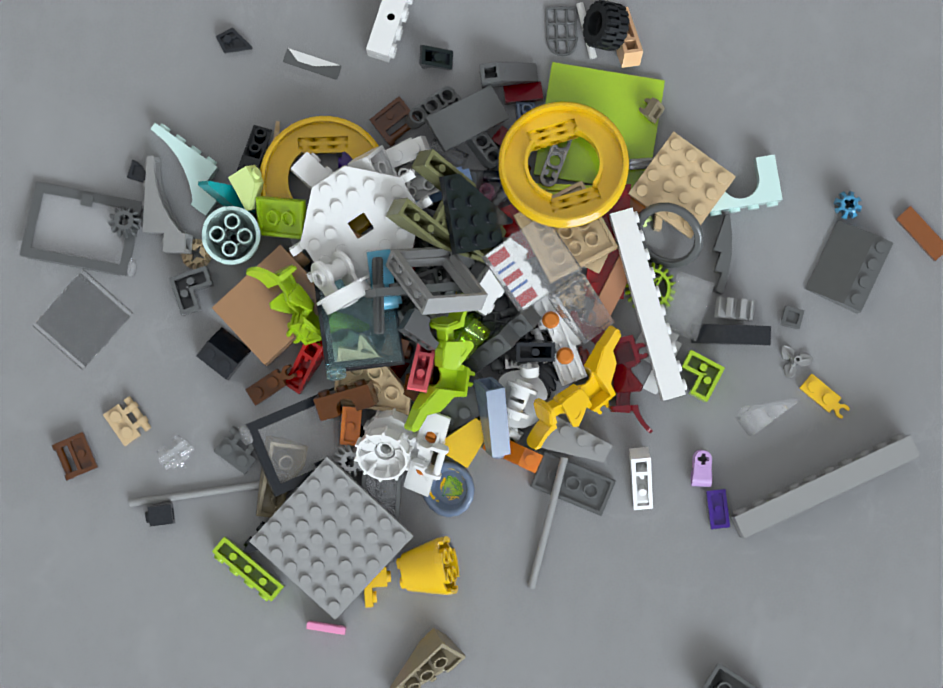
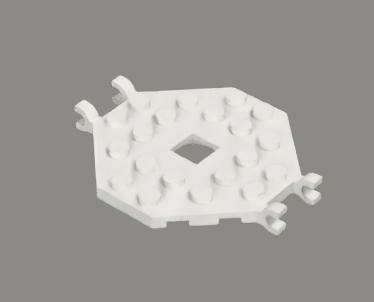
(343, 198)

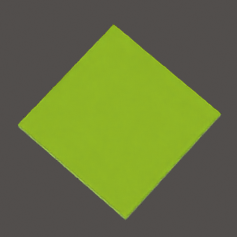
(617, 98)

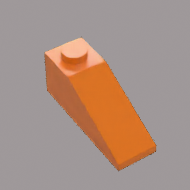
(523, 457)

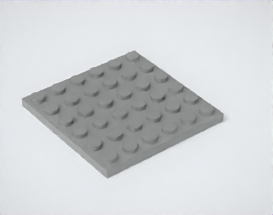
(331, 537)

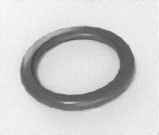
(693, 222)

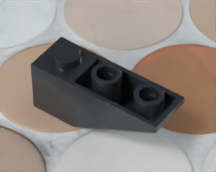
(255, 147)

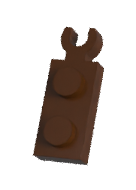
(269, 385)

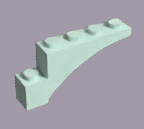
(195, 166)

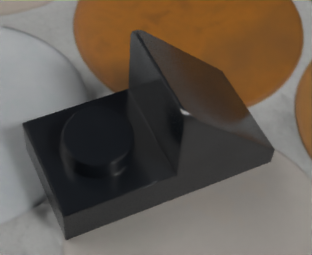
(435, 58)

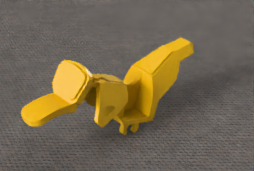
(576, 398)

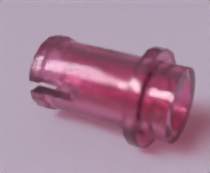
(487, 187)

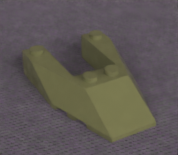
(418, 222)

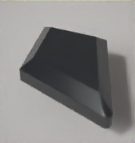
(232, 41)

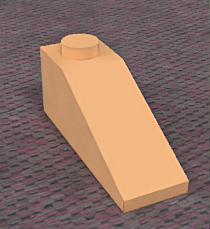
(631, 50)

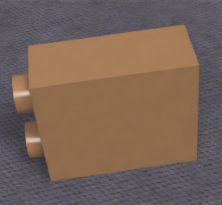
(248, 307)

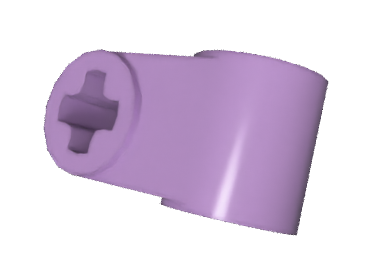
(701, 473)

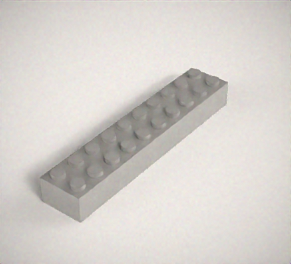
(824, 486)

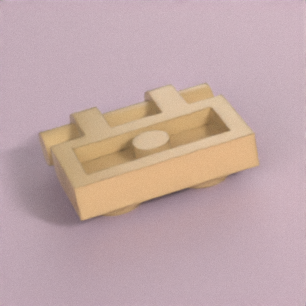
(121, 423)

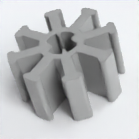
(734, 309)

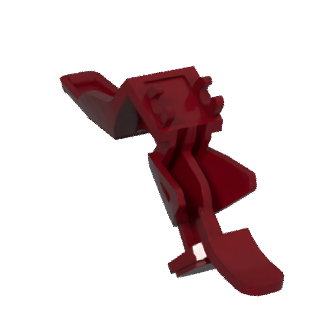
(624, 381)

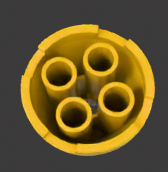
(430, 568)

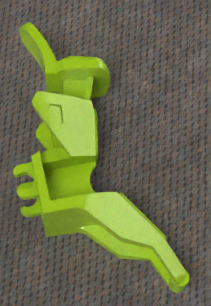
(293, 301)
(453, 375)

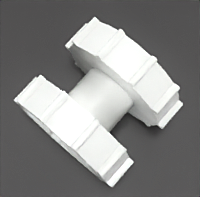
(372, 452)

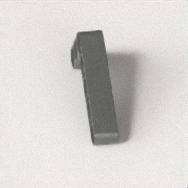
(439, 103)

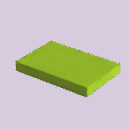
(281, 216)

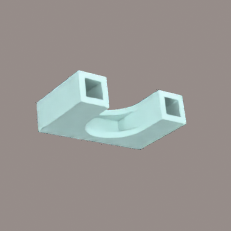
(766, 192)

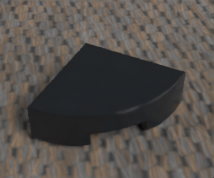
(136, 172)

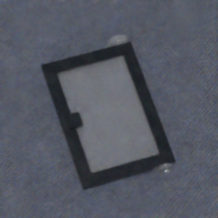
(293, 443)

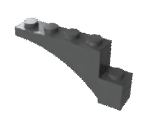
(503, 339)

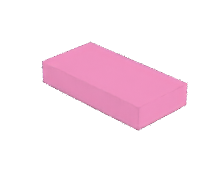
(326, 627)

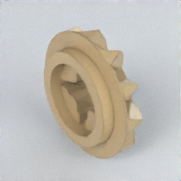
(197, 262)

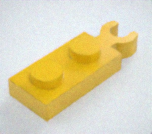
(822, 395)

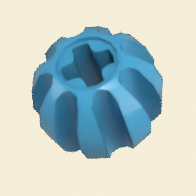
(842, 203)

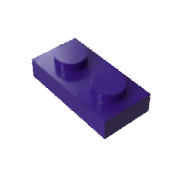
(718, 509)

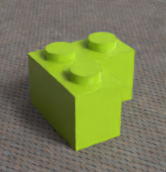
(706, 374)

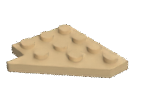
(387, 387)

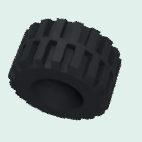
(605, 25)

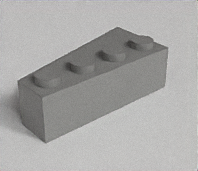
(576, 442)

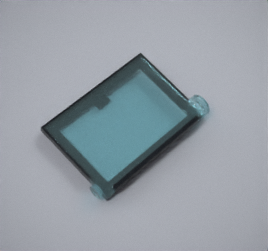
(351, 341)

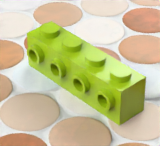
(248, 568)

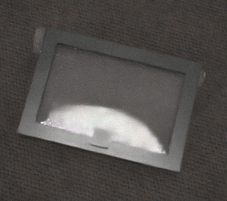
(74, 231)

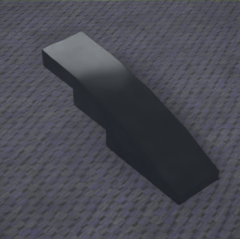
(734, 335)

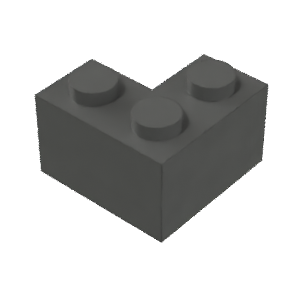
(186, 286)

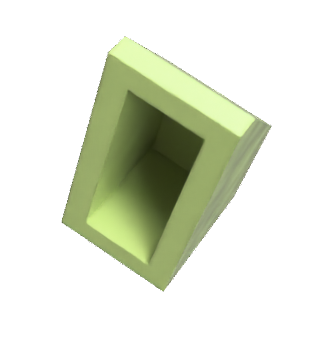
(247, 185)

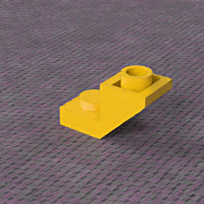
(380, 580)

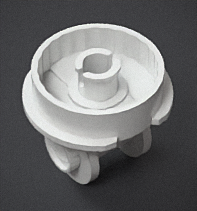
(339, 268)
(520, 397)

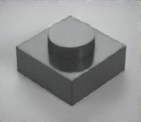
(792, 317)

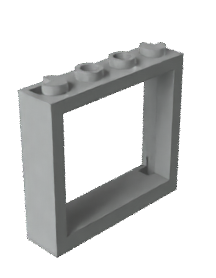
(401, 263)

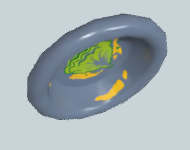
(452, 492)

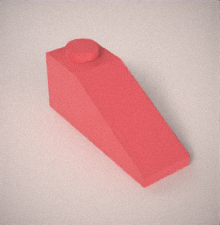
(421, 369)

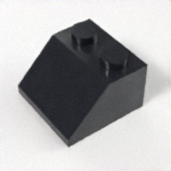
(224, 353)

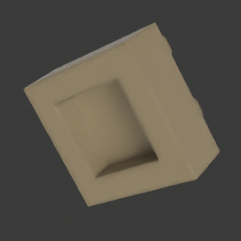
(652, 110)

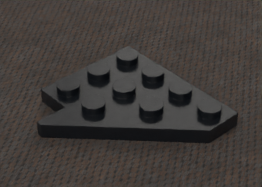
(470, 216)

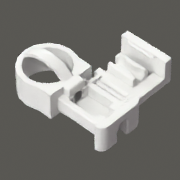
(527, 369)

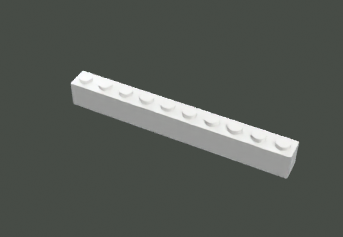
(647, 304)

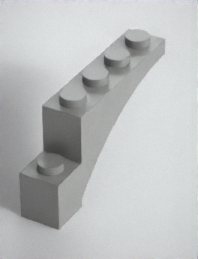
(157, 214)

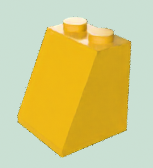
(465, 442)

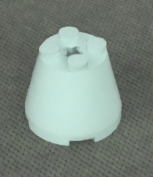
(221, 226)

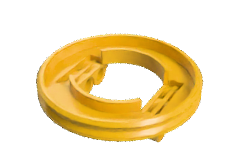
(549, 126)
(314, 136)

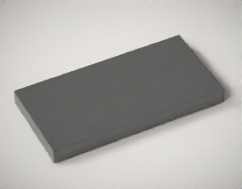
(467, 118)
(579, 484)

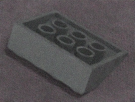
(849, 266)

